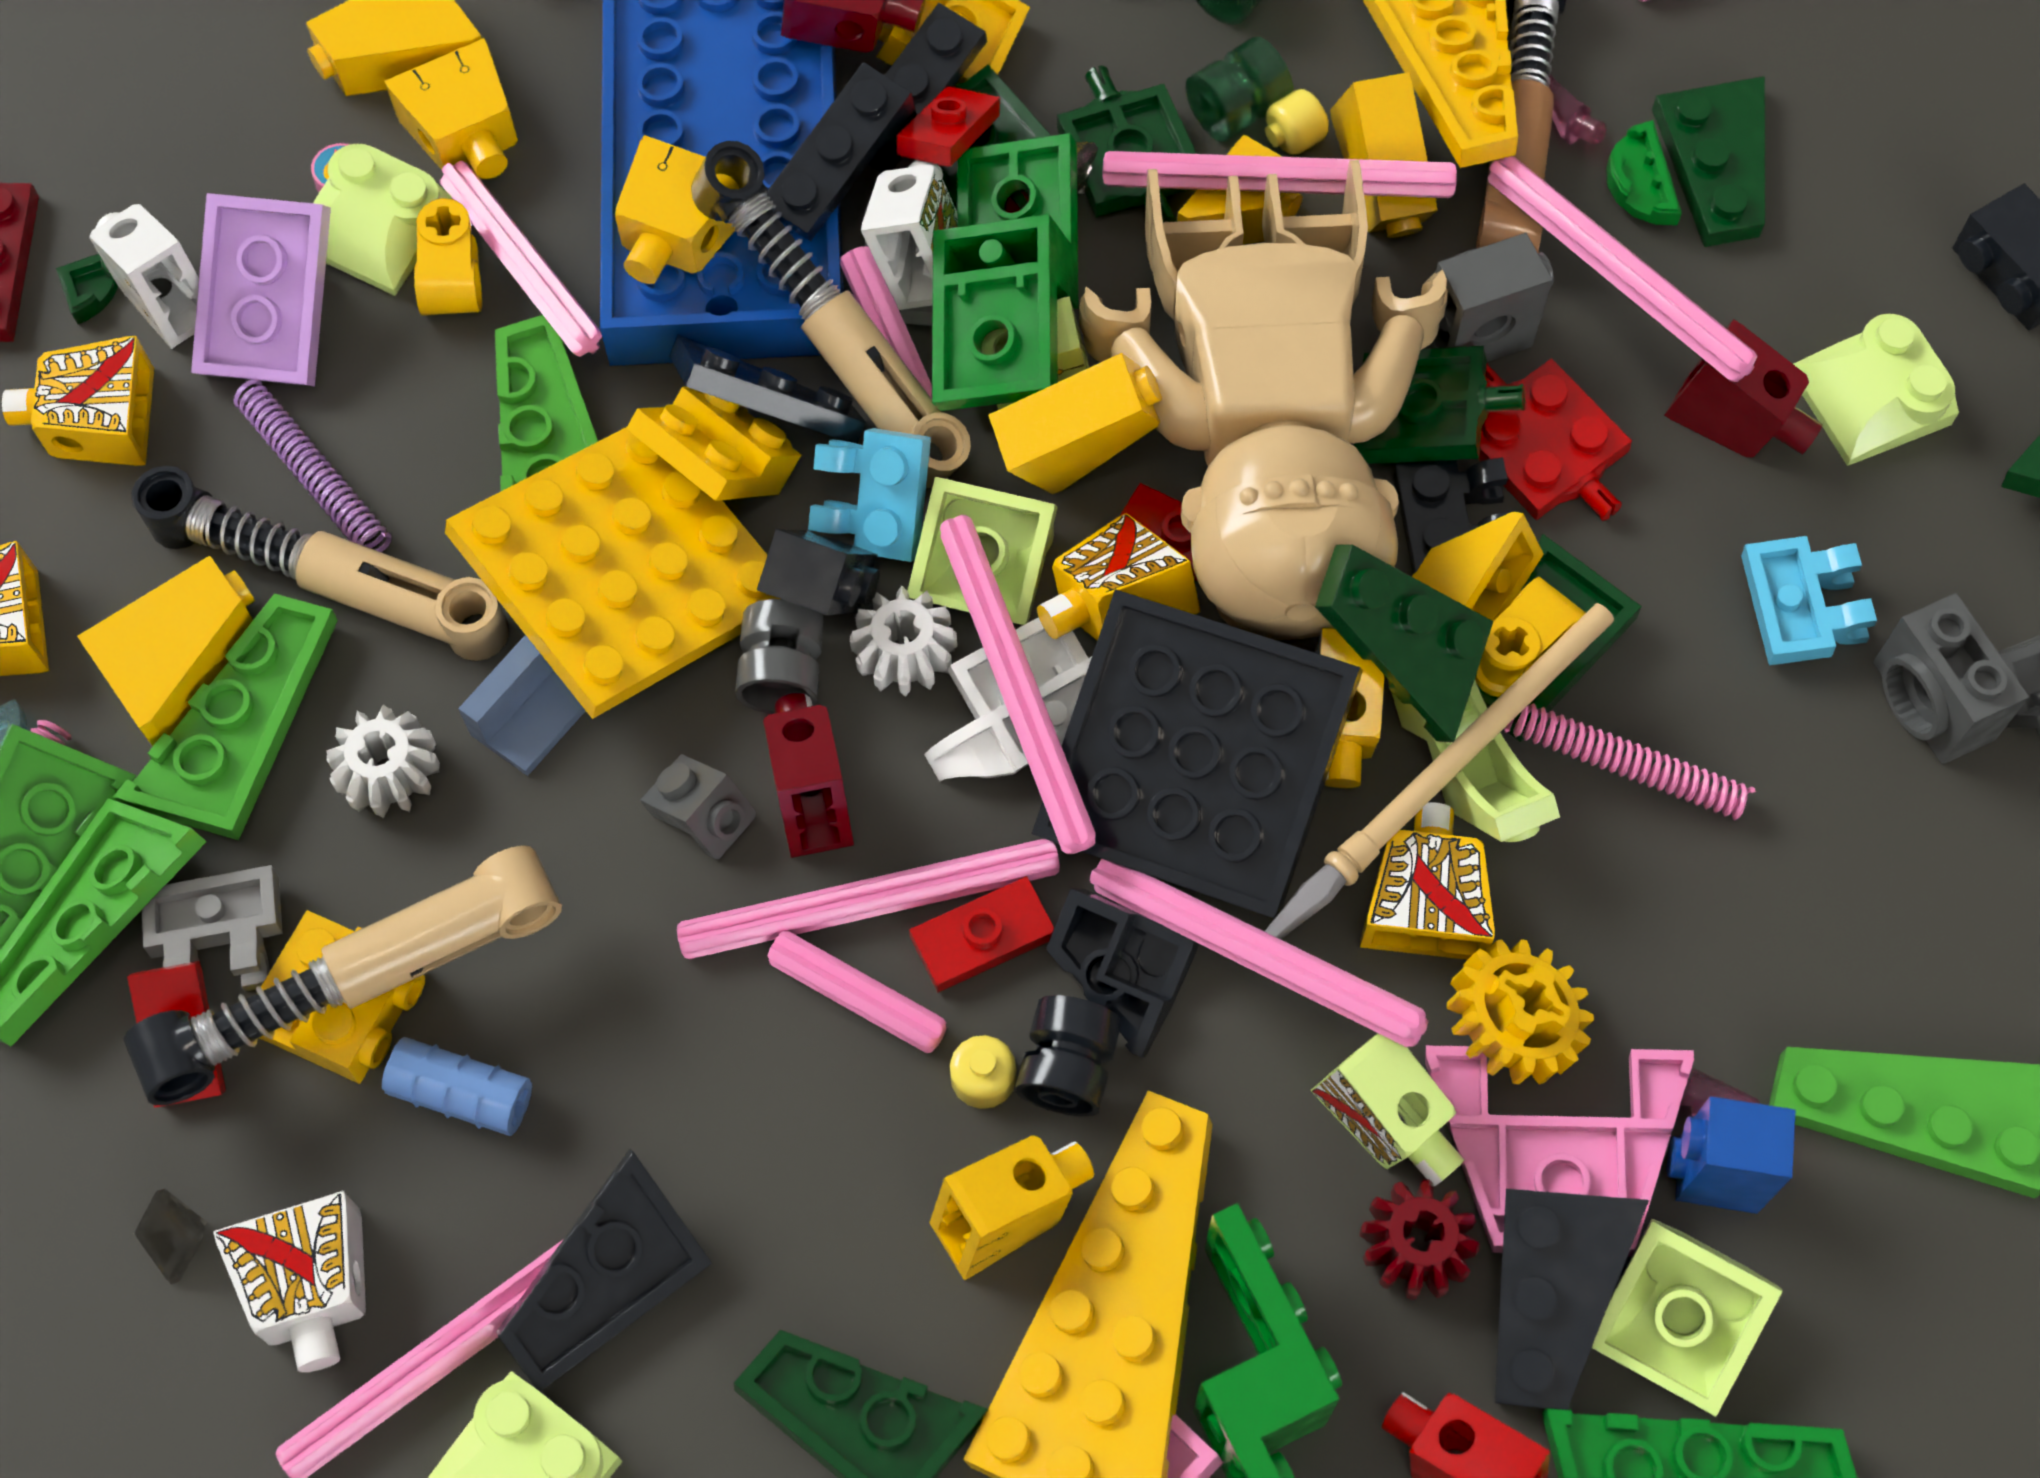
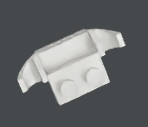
(990, 743)

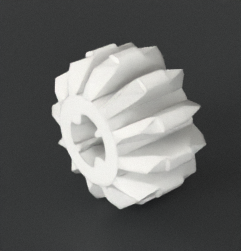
(898, 621)
(361, 749)

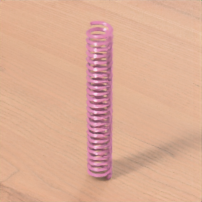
(1700, 793)

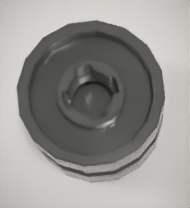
(779, 653)

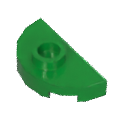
(1641, 177)

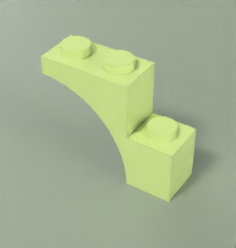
(1494, 786)

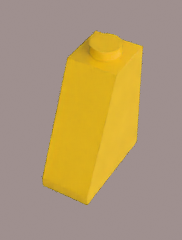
(379, 39)
(1382, 123)
(1077, 423)
(170, 643)

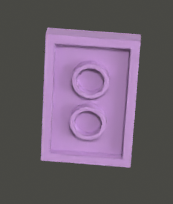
(260, 289)

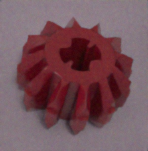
(1445, 1253)

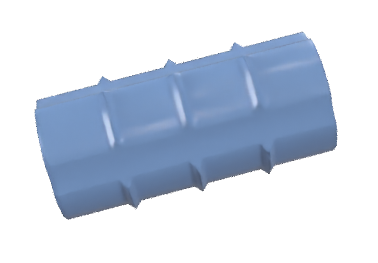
(457, 1086)

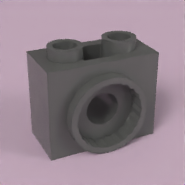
(1495, 297)
(1948, 679)

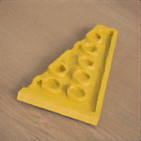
(1457, 69)
(1108, 1341)

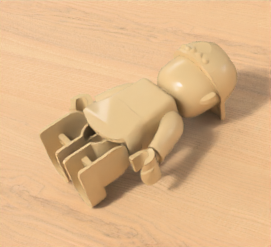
(1273, 394)

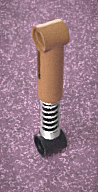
(1534, 114)

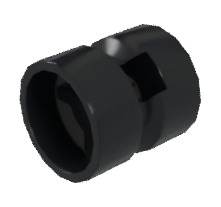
(1071, 1045)

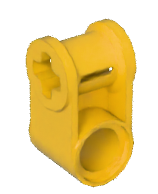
(447, 260)
(1524, 634)

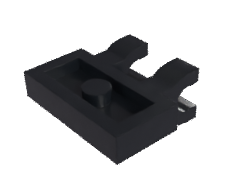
(1435, 500)

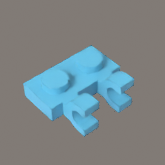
(890, 492)
(1790, 602)

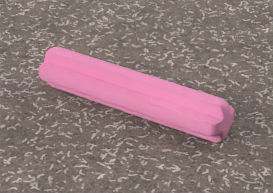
(876, 300)
(857, 992)

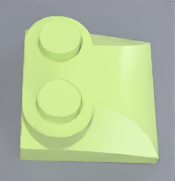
(375, 214)
(1879, 389)
(1012, 533)
(1685, 1316)
(524, 1436)

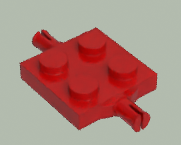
(1555, 445)

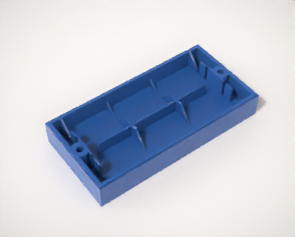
(695, 80)

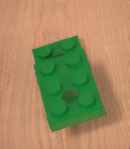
(1004, 272)
(1283, 1388)

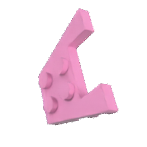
(1560, 1151)

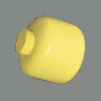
(1296, 122)
(983, 1072)

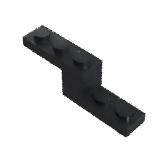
(868, 117)

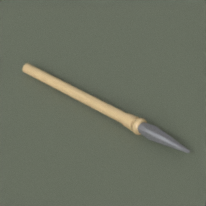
(1363, 846)

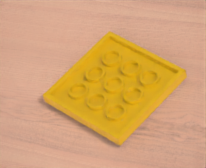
(613, 567)

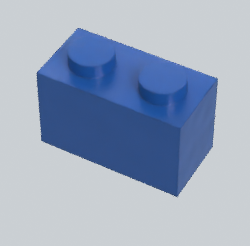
(1733, 1155)

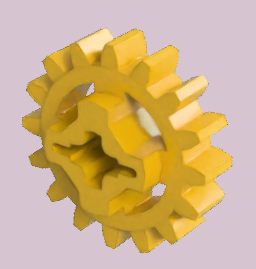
(1515, 1007)

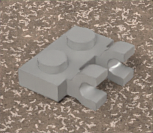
(215, 912)

